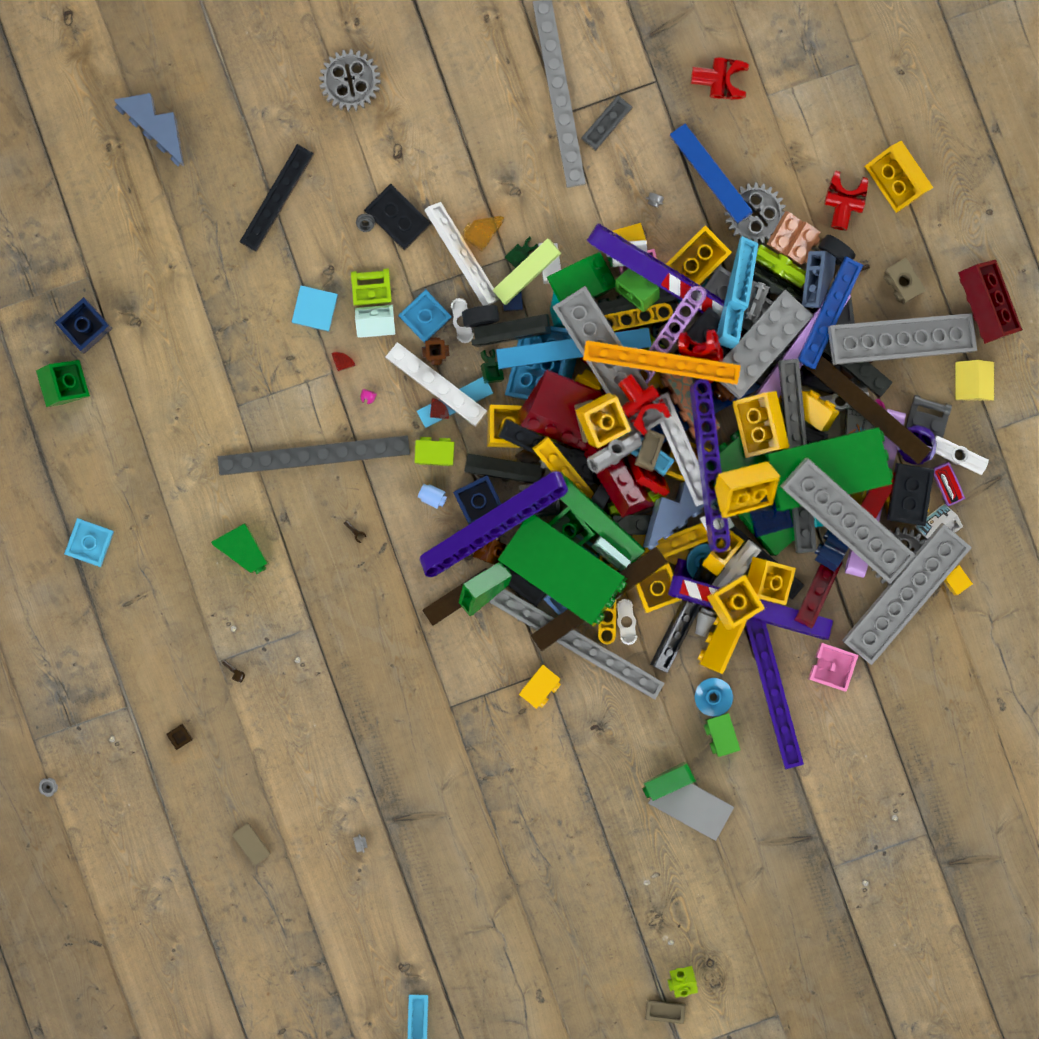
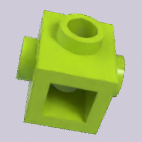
(682, 982)

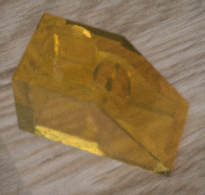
(482, 231)

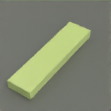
(526, 271)

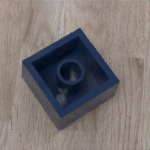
(83, 325)
(477, 499)

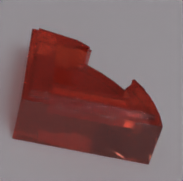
(342, 361)
(438, 410)

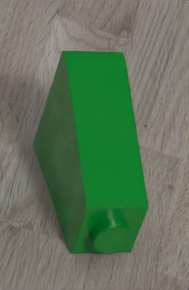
(242, 549)
(484, 588)
(668, 781)

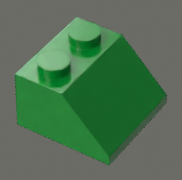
(62, 383)

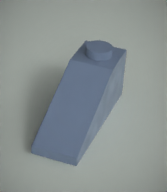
(817, 278)

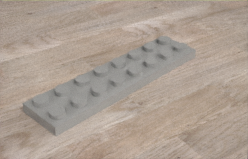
(587, 322)
(902, 339)
(847, 520)
(906, 594)

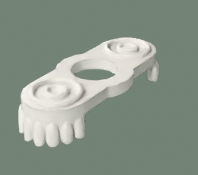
(464, 334)
(624, 608)

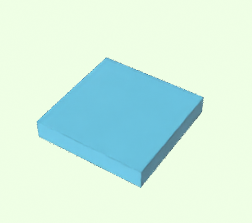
(314, 308)
(89, 542)

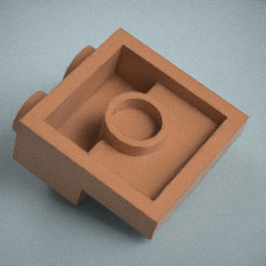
(794, 238)

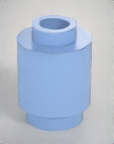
(432, 496)

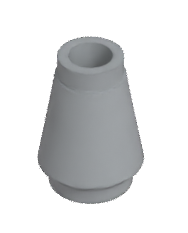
(704, 621)

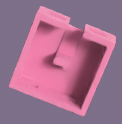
(833, 667)

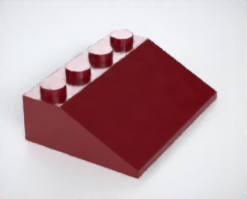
(552, 409)

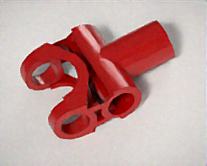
(719, 79)
(845, 201)
(708, 350)
(640, 401)

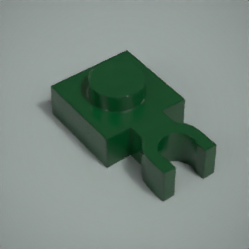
(519, 254)
(490, 368)

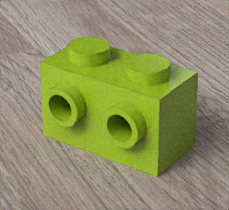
(434, 452)

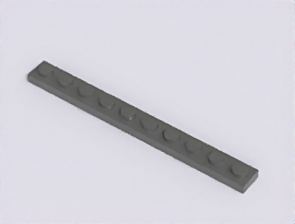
(795, 429)
(313, 455)

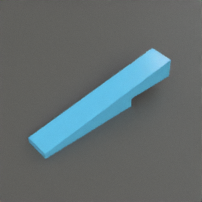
(737, 293)
(417, 1016)

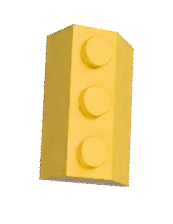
(898, 176)
(699, 256)
(760, 424)
(745, 487)
(720, 646)

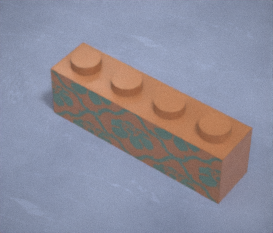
(680, 394)

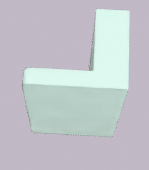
(375, 321)
(610, 554)

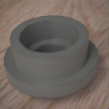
(365, 227)

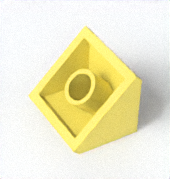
(974, 380)

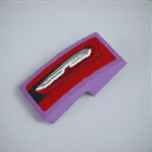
(948, 484)

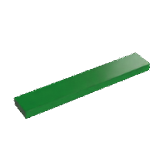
(601, 522)

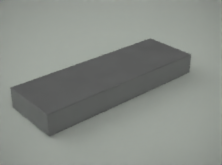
(606, 123)

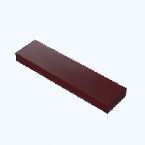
(816, 595)

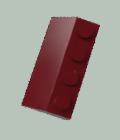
(989, 301)
(621, 485)

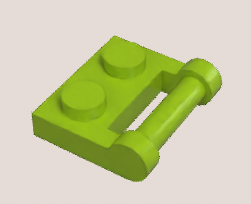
(371, 293)

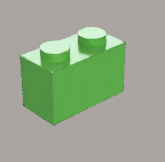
(637, 289)
(722, 735)

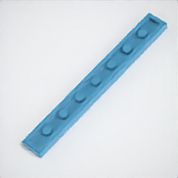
(562, 349)

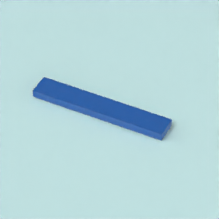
(711, 173)
(829, 312)

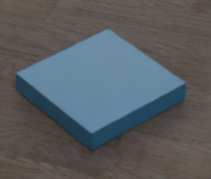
(425, 316)

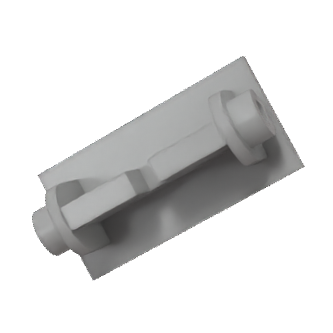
(757, 298)

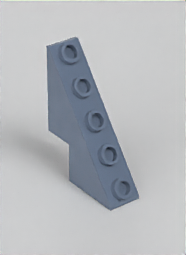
(158, 127)
(669, 515)

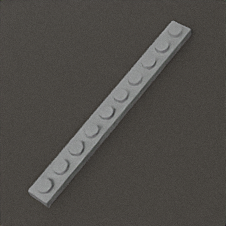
(559, 93)
(581, 645)

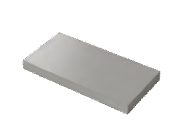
(696, 809)

